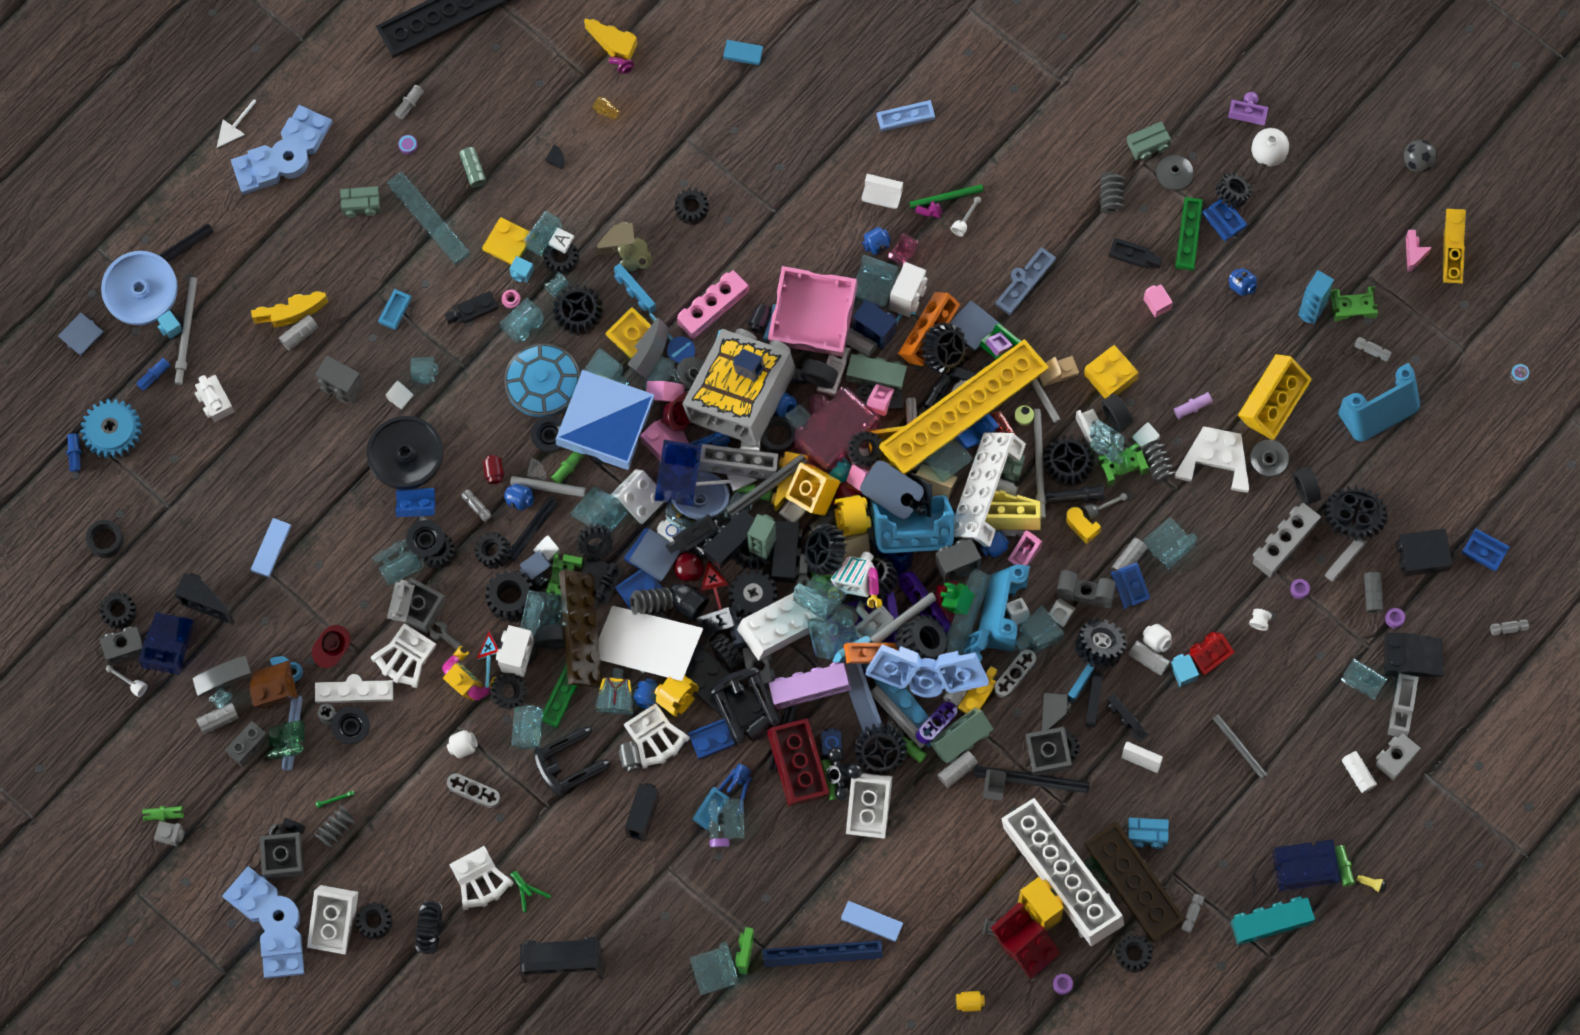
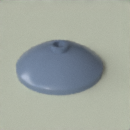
(712, 498)

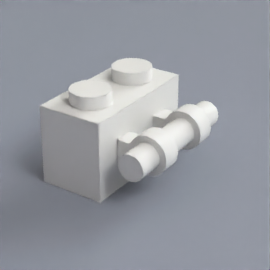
(214, 398)

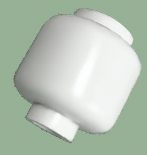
(1157, 638)
(462, 744)

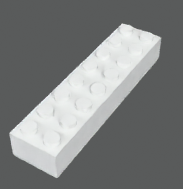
(1065, 872)

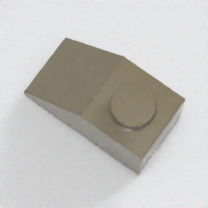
(616, 236)

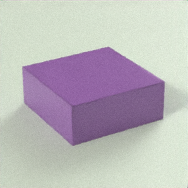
(998, 344)

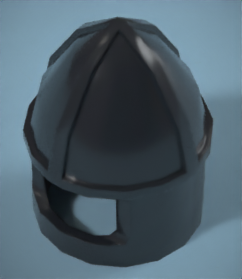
(688, 600)

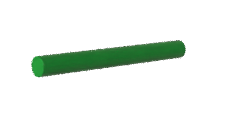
(946, 196)

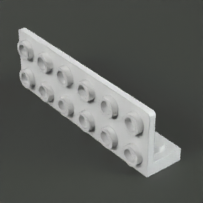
(982, 484)

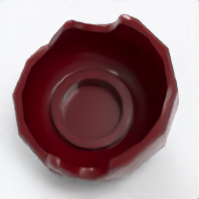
(688, 567)

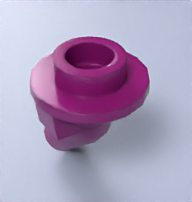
(624, 67)
(934, 210)

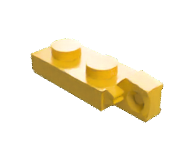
(978, 696)

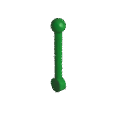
(319, 804)

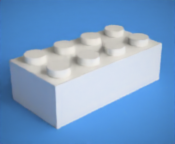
(775, 626)

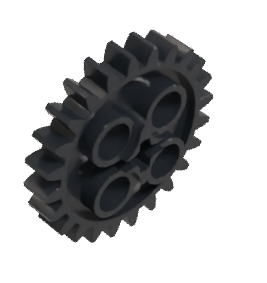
(1341, 514)

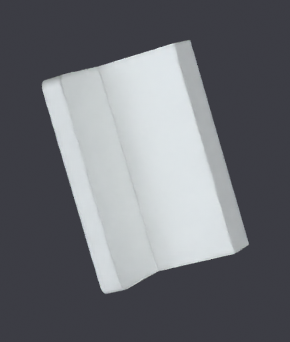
(882, 191)
(1084, 421)

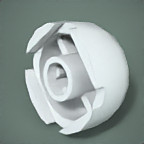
(1270, 147)

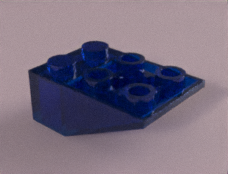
(166, 643)

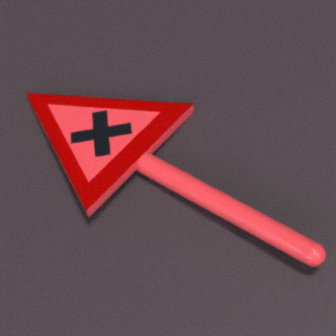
(713, 580)

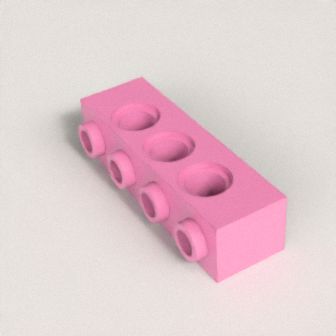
(710, 314)

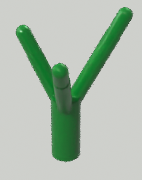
(525, 887)

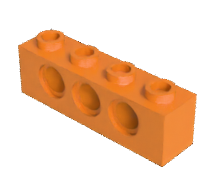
(938, 310)

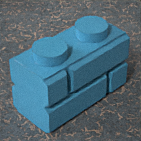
(1148, 832)

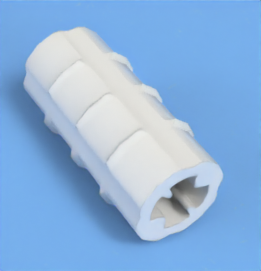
(1359, 772)

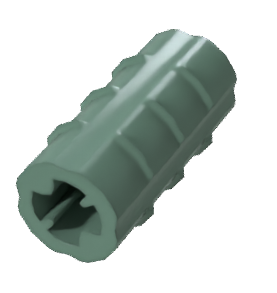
(472, 167)

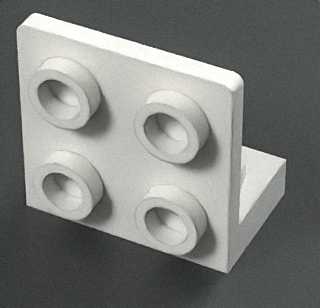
(638, 495)

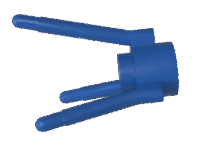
(716, 438)
(738, 775)

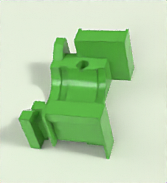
(1353, 305)
(1125, 466)
(568, 561)

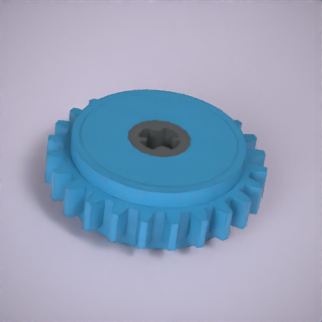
(98, 424)

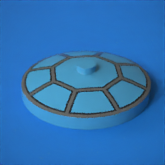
(541, 380)

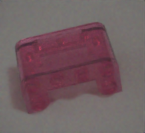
(828, 432)

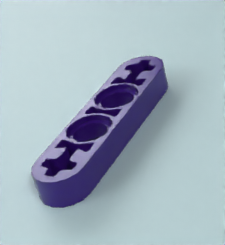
(914, 582)

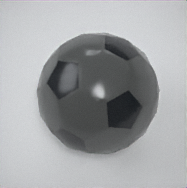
(1419, 156)

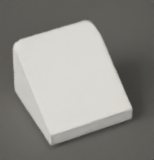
(399, 395)
(1146, 435)
(548, 547)
(1017, 611)
(1061, 612)

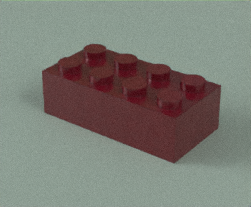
(798, 762)

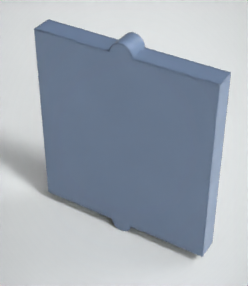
(80, 334)

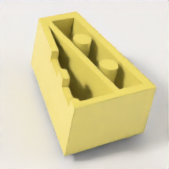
(1014, 512)

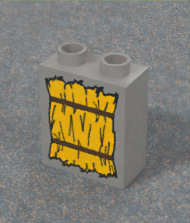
(732, 402)

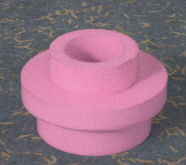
(511, 293)

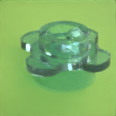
(220, 698)

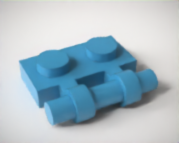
(977, 642)

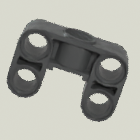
(1070, 589)

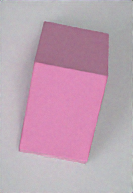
(664, 390)
(1026, 549)

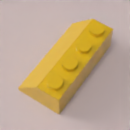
(1275, 396)

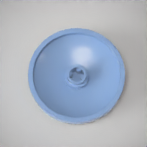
(139, 287)

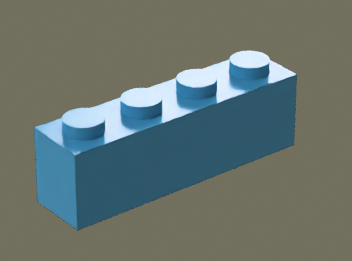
(1315, 297)

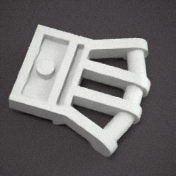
(411, 644)
(649, 724)
(473, 867)

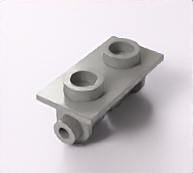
(400, 601)

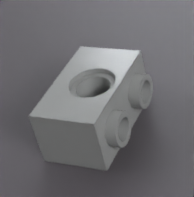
(1393, 767)

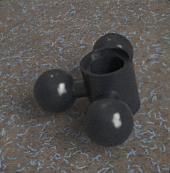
(841, 772)

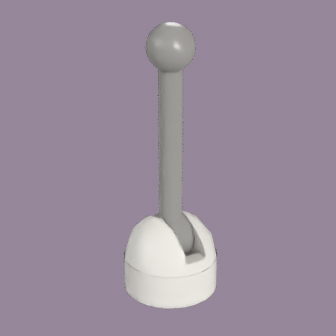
(960, 227)
(137, 687)

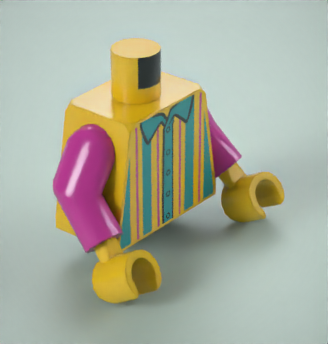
(462, 679)

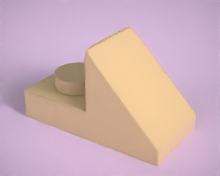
(1059, 370)

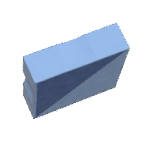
(605, 419)

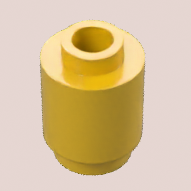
(970, 1001)

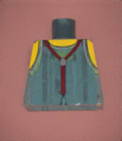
(615, 694)

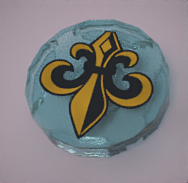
(677, 518)

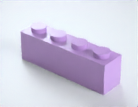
(810, 685)

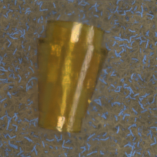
(605, 107)

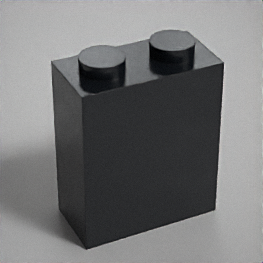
(1424, 552)
(642, 812)

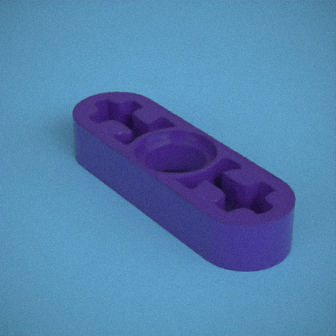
(928, 724)

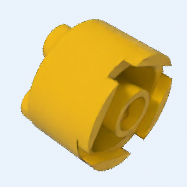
(852, 515)
(676, 695)

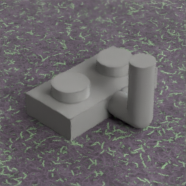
(871, 622)

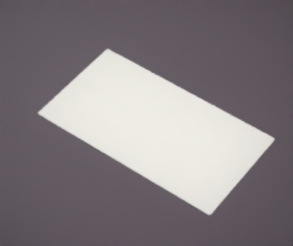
(648, 643)

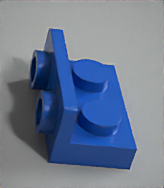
(415, 502)

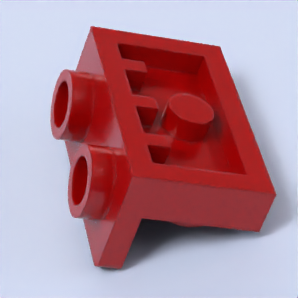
(1210, 652)

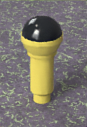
(1378, 885)

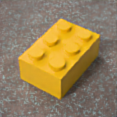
(1042, 903)

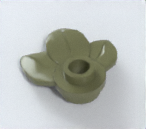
(633, 253)

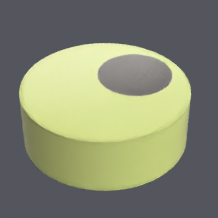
(1024, 415)

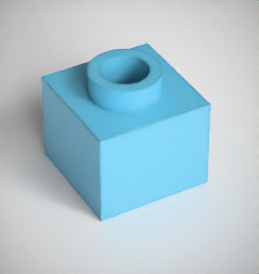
(521, 270)
(169, 325)

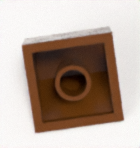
(273, 685)

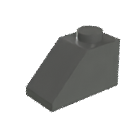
(1054, 710)

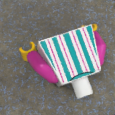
(859, 578)

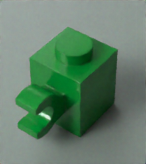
(957, 598)

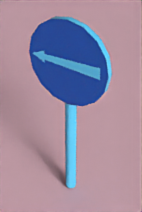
(678, 347)

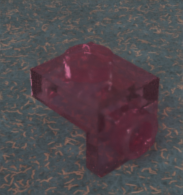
(904, 249)

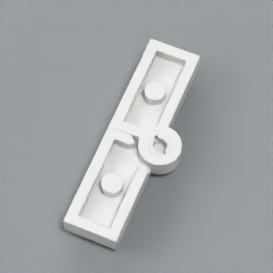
(354, 691)

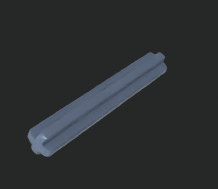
(294, 715)

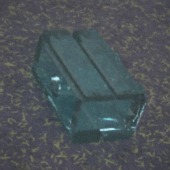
(542, 233)
(522, 320)
(1364, 679)
(527, 727)

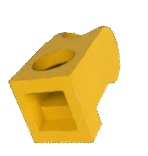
(1081, 525)

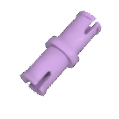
(1193, 405)

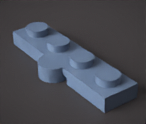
(1025, 280)

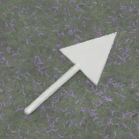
(229, 132)
(735, 481)

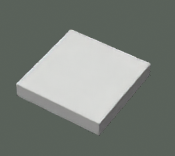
(1142, 757)

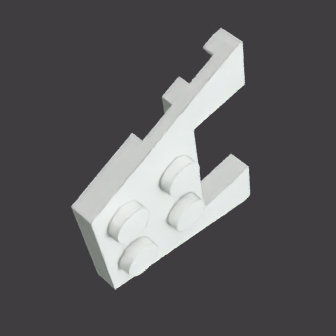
(1218, 450)

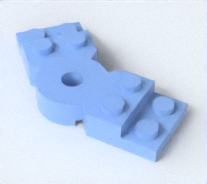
(266, 165)
(926, 675)
(281, 941)

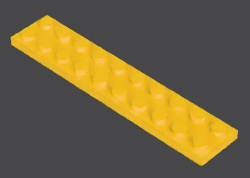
(963, 407)

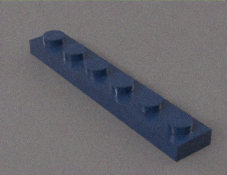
(822, 953)

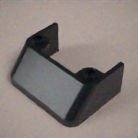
(560, 957)

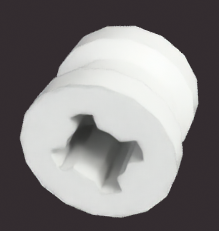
(1260, 619)

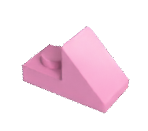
(1415, 254)
(880, 399)

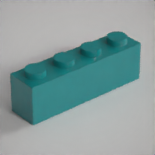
(1272, 921)

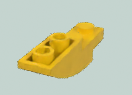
(1454, 246)
(298, 308)

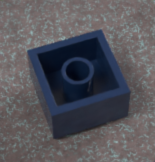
(875, 323)

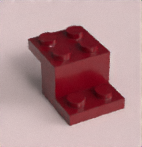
(1025, 940)

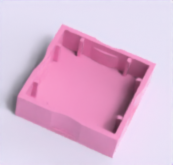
(813, 311)

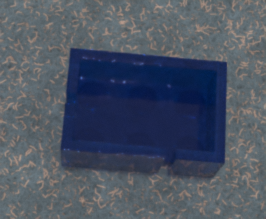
(678, 472)
(1306, 865)

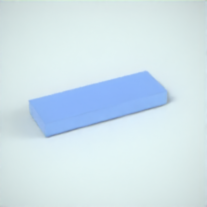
(905, 115)
(270, 547)
(871, 921)

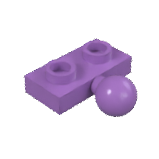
(1248, 110)

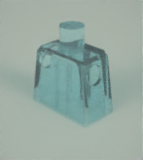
(606, 366)
(1039, 631)

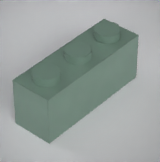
(872, 371)
(762, 535)
(961, 735)

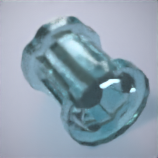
(556, 284)

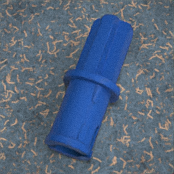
(153, 374)
(74, 452)

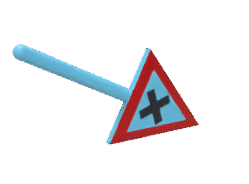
(488, 648)

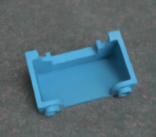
(1373, 417)
(916, 531)
(1002, 583)

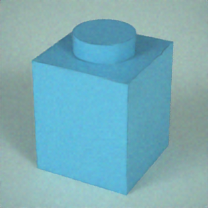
(1184, 669)

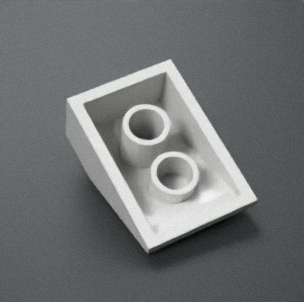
(869, 805)
(332, 919)

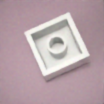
(908, 289)
(515, 650)

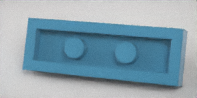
(634, 289)

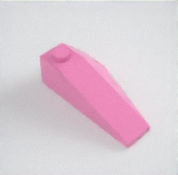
(656, 434)

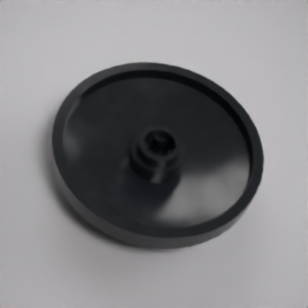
(405, 452)

